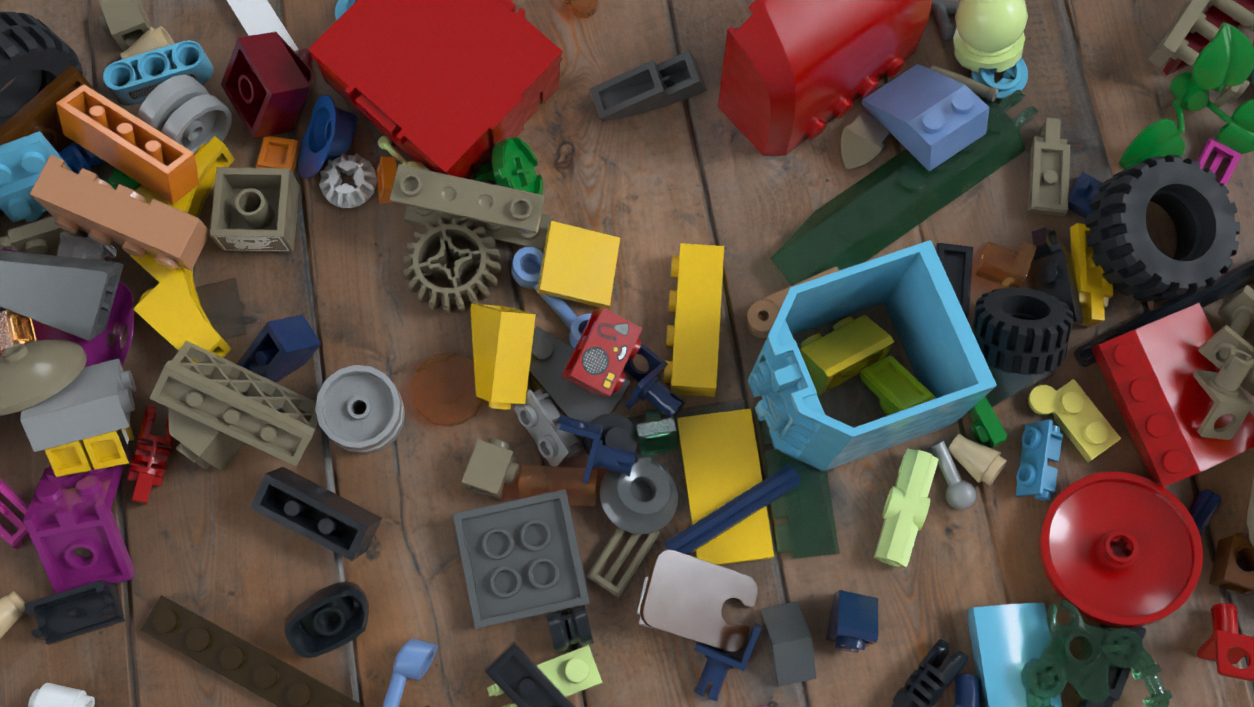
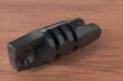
(927, 683)

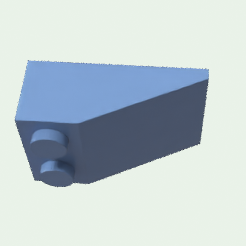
(929, 114)

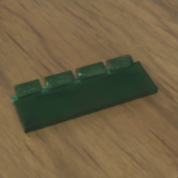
(807, 507)

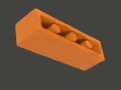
(128, 143)

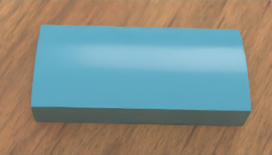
(1001, 644)

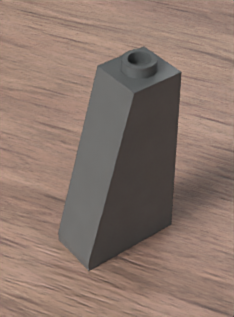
(60, 290)

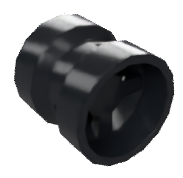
(578, 625)

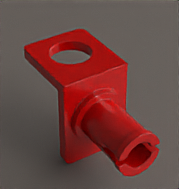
(1227, 645)

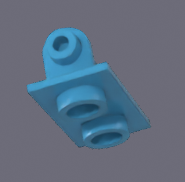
(1039, 443)

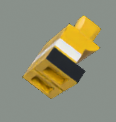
(100, 451)

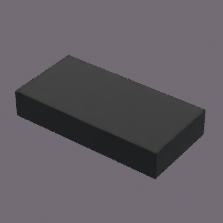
(958, 267)

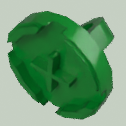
(512, 167)

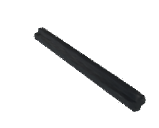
(1228, 284)

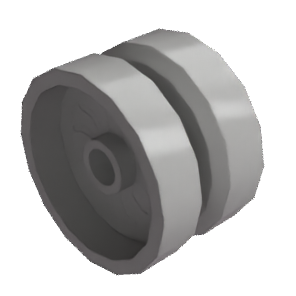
(186, 112)
(356, 387)

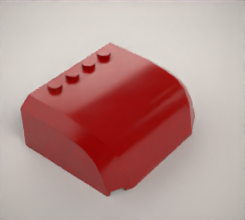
(810, 61)

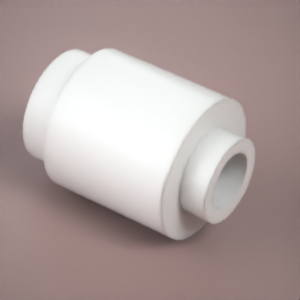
(60, 696)

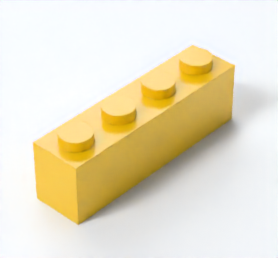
(696, 320)

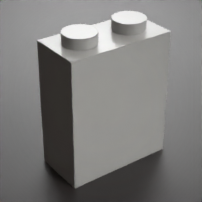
(87, 407)

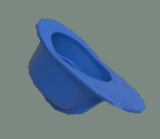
(326, 137)

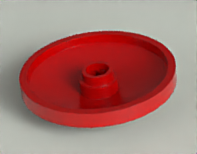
(1120, 549)

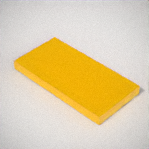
(719, 466)

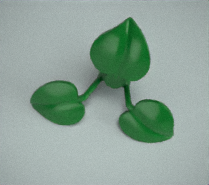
(1223, 61)

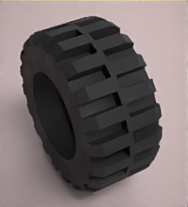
(32, 56)
(1202, 223)

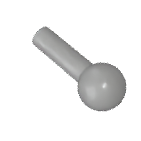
(959, 493)

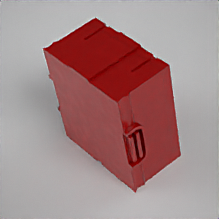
(440, 74)

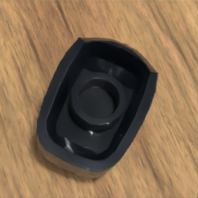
(327, 619)

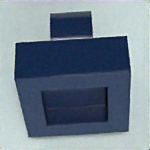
(1082, 194)

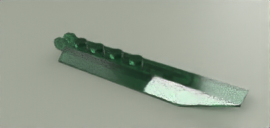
(898, 199)

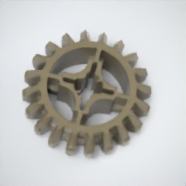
(438, 265)

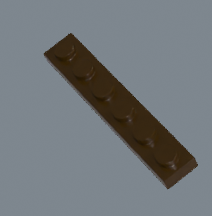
(239, 659)

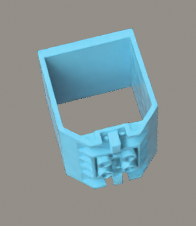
(932, 335)

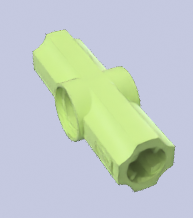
(906, 508)

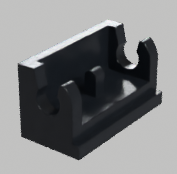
(76, 611)

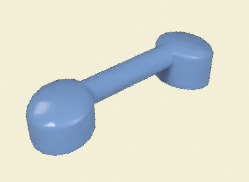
(526, 272)
(412, 663)

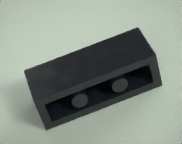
(316, 513)

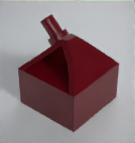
(268, 83)

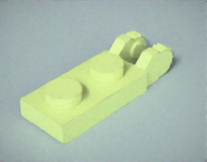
(569, 672)

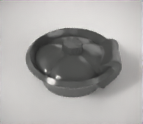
(641, 501)

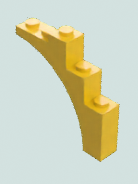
(174, 303)

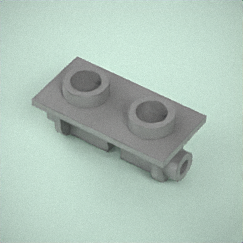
(538, 418)

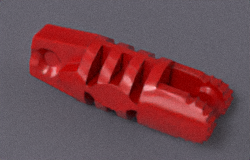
(149, 458)

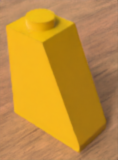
(501, 353)

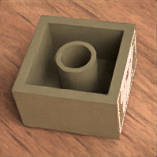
(255, 209)

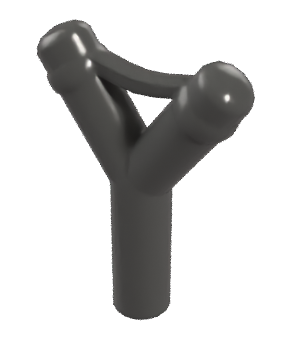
(940, 11)

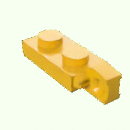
(1091, 285)

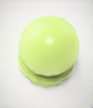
(989, 33)

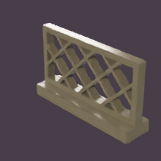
(224, 408)

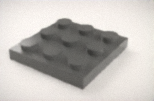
(521, 558)

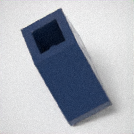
(853, 621)

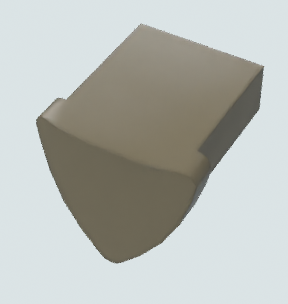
(862, 140)

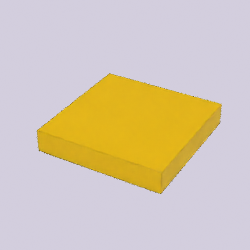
(578, 265)

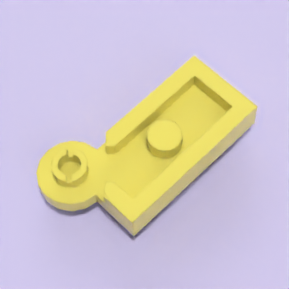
(1076, 417)

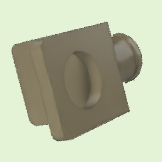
(1225, 392)

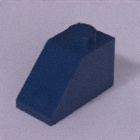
(281, 348)

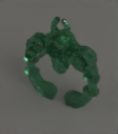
(1088, 673)

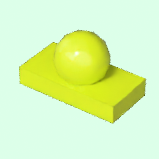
(894, 386)

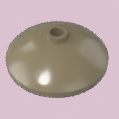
(37, 372)

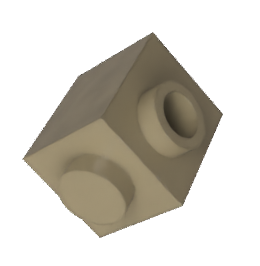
(124, 21)
(491, 468)

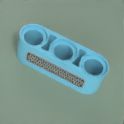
(142, 68)

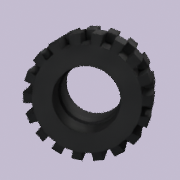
(1022, 330)

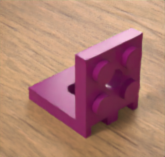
(74, 514)

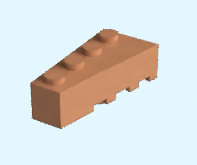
(119, 216)

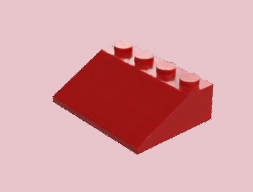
(1161, 399)

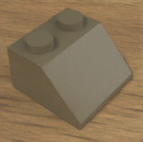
(202, 442)

